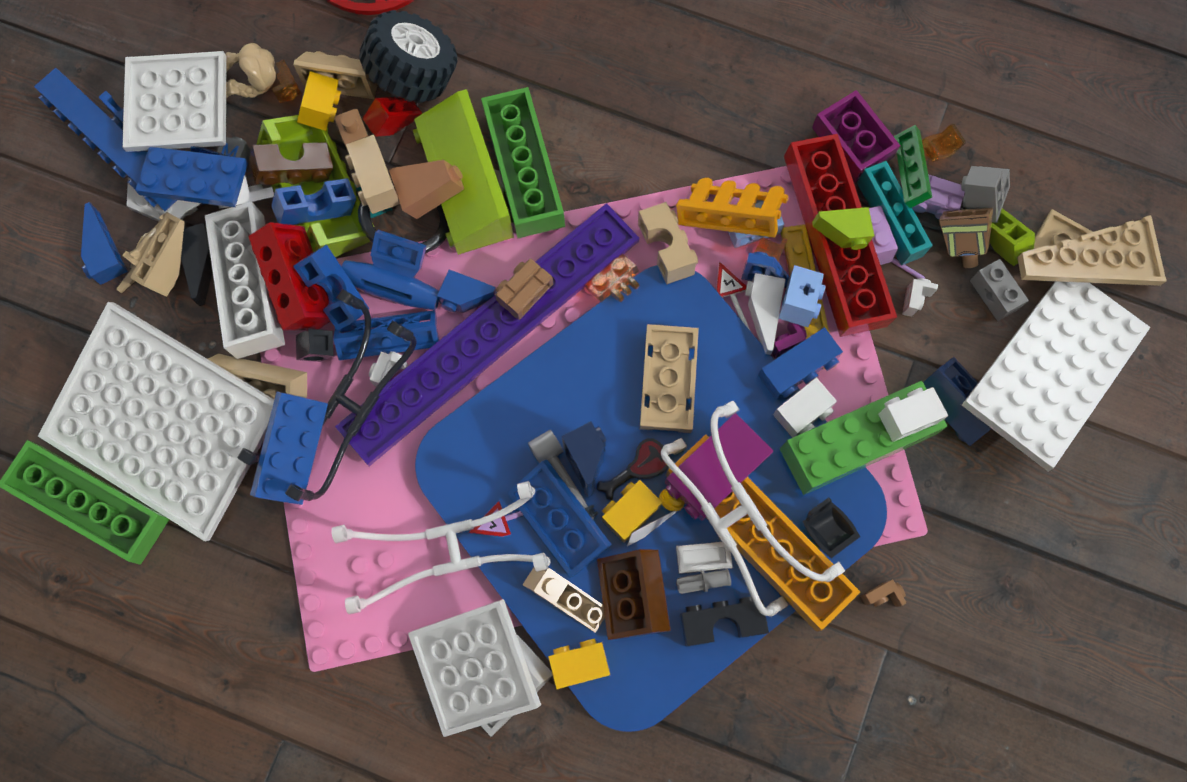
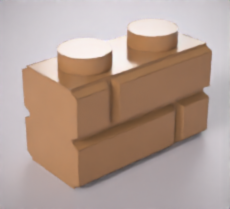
(523, 288)

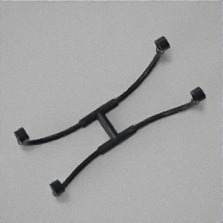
(338, 397)

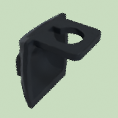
(830, 528)

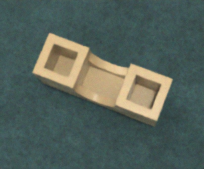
(661, 224)

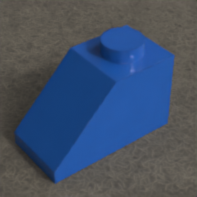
(463, 292)

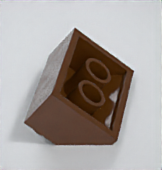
(633, 594)

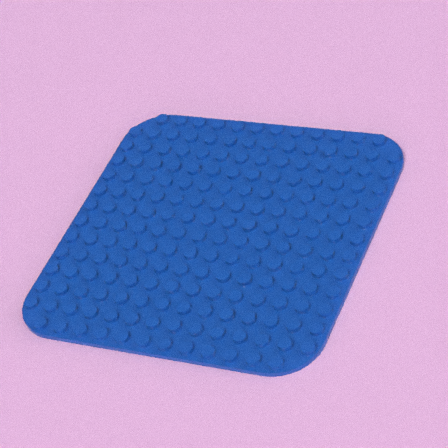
(597, 377)

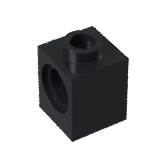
(314, 345)

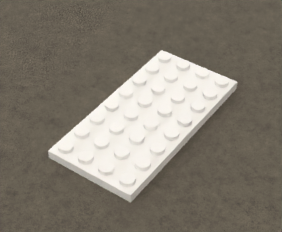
(1056, 370)

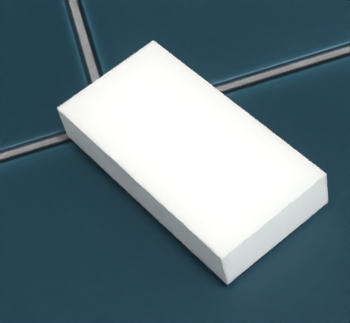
(703, 557)

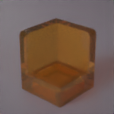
(771, 248)

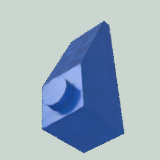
(98, 248)

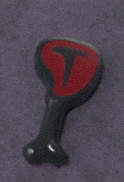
(646, 465)

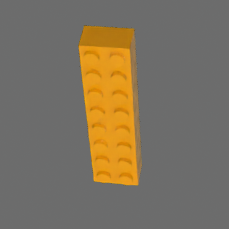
(813, 600)

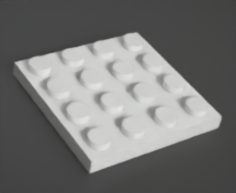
(175, 101)
(474, 668)

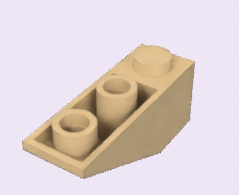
(566, 597)

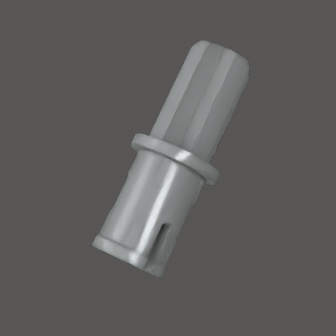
(703, 581)

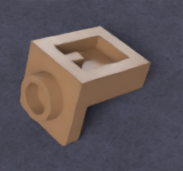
(879, 594)

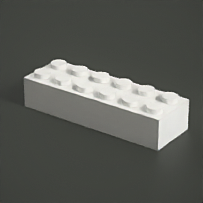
(243, 300)

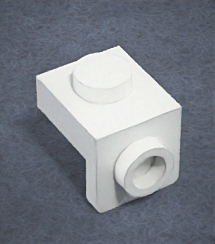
(383, 365)

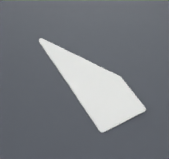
(644, 531)

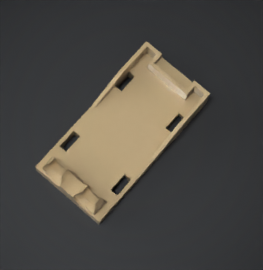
(669, 378)

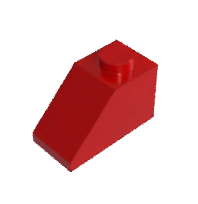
(390, 115)

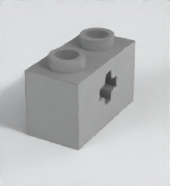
(998, 290)

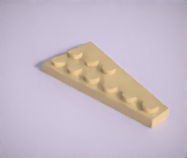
(1105, 256)

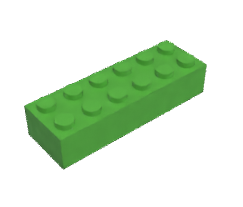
(523, 163)
(848, 444)
(83, 502)

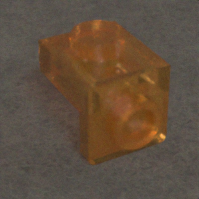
(943, 144)

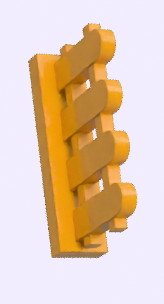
(728, 217)

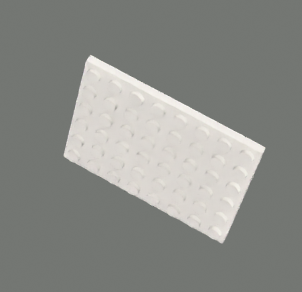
(158, 420)

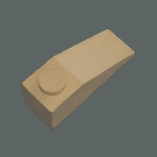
(161, 260)

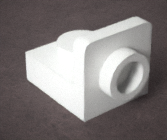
(916, 295)

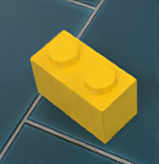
(318, 100)
(631, 510)
(578, 665)

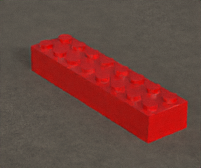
(851, 276)

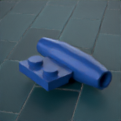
(393, 272)

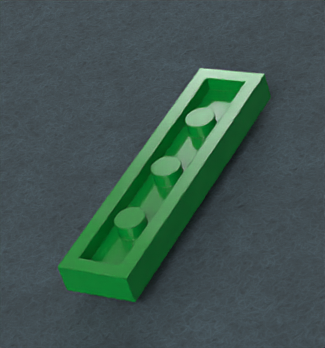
(913, 167)

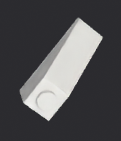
(764, 305)

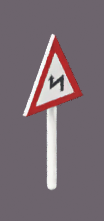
(730, 285)

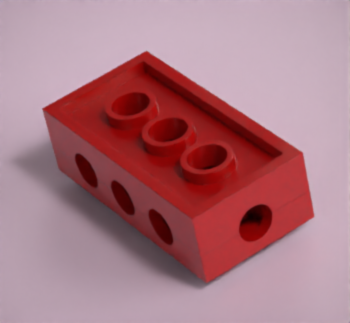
(277, 251)

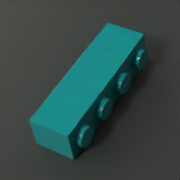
(883, 190)

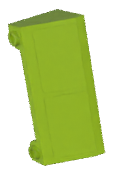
(479, 211)

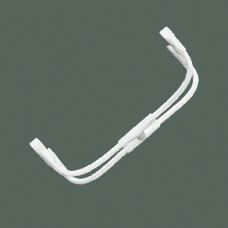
(747, 507)
(540, 561)

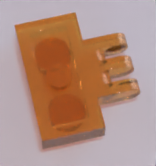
(614, 280)

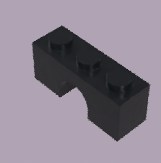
(699, 623)

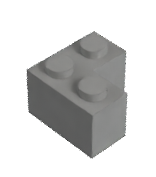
(986, 189)

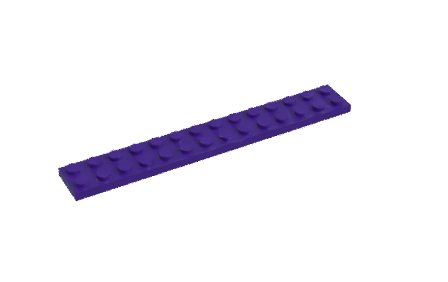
(486, 337)

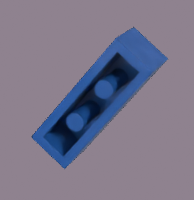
(801, 364)

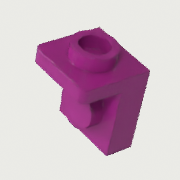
(786, 342)

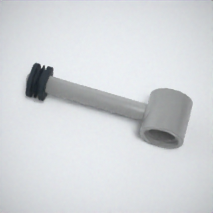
(548, 448)

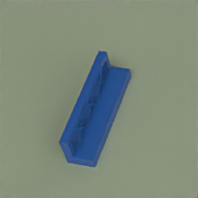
(382, 340)

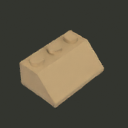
(347, 70)

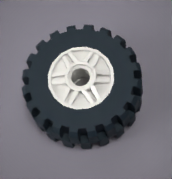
(408, 56)

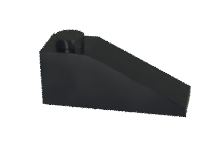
(197, 262)

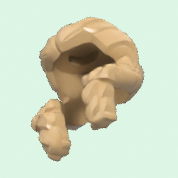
(257, 65)

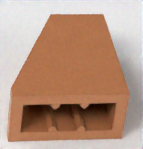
(425, 185)

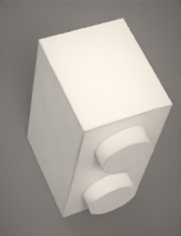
(805, 407)
(912, 414)

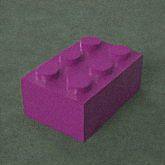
(860, 133)

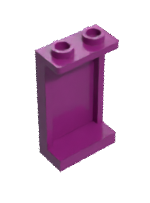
(743, 452)

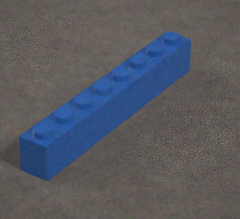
(97, 128)

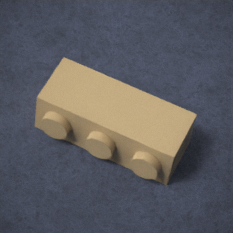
(371, 174)

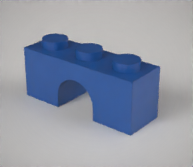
(332, 201)
(324, 269)

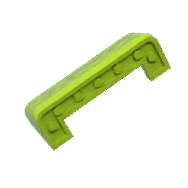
(339, 233)

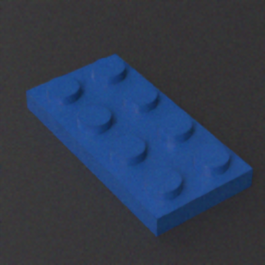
(192, 176)
(288, 447)
(561, 520)

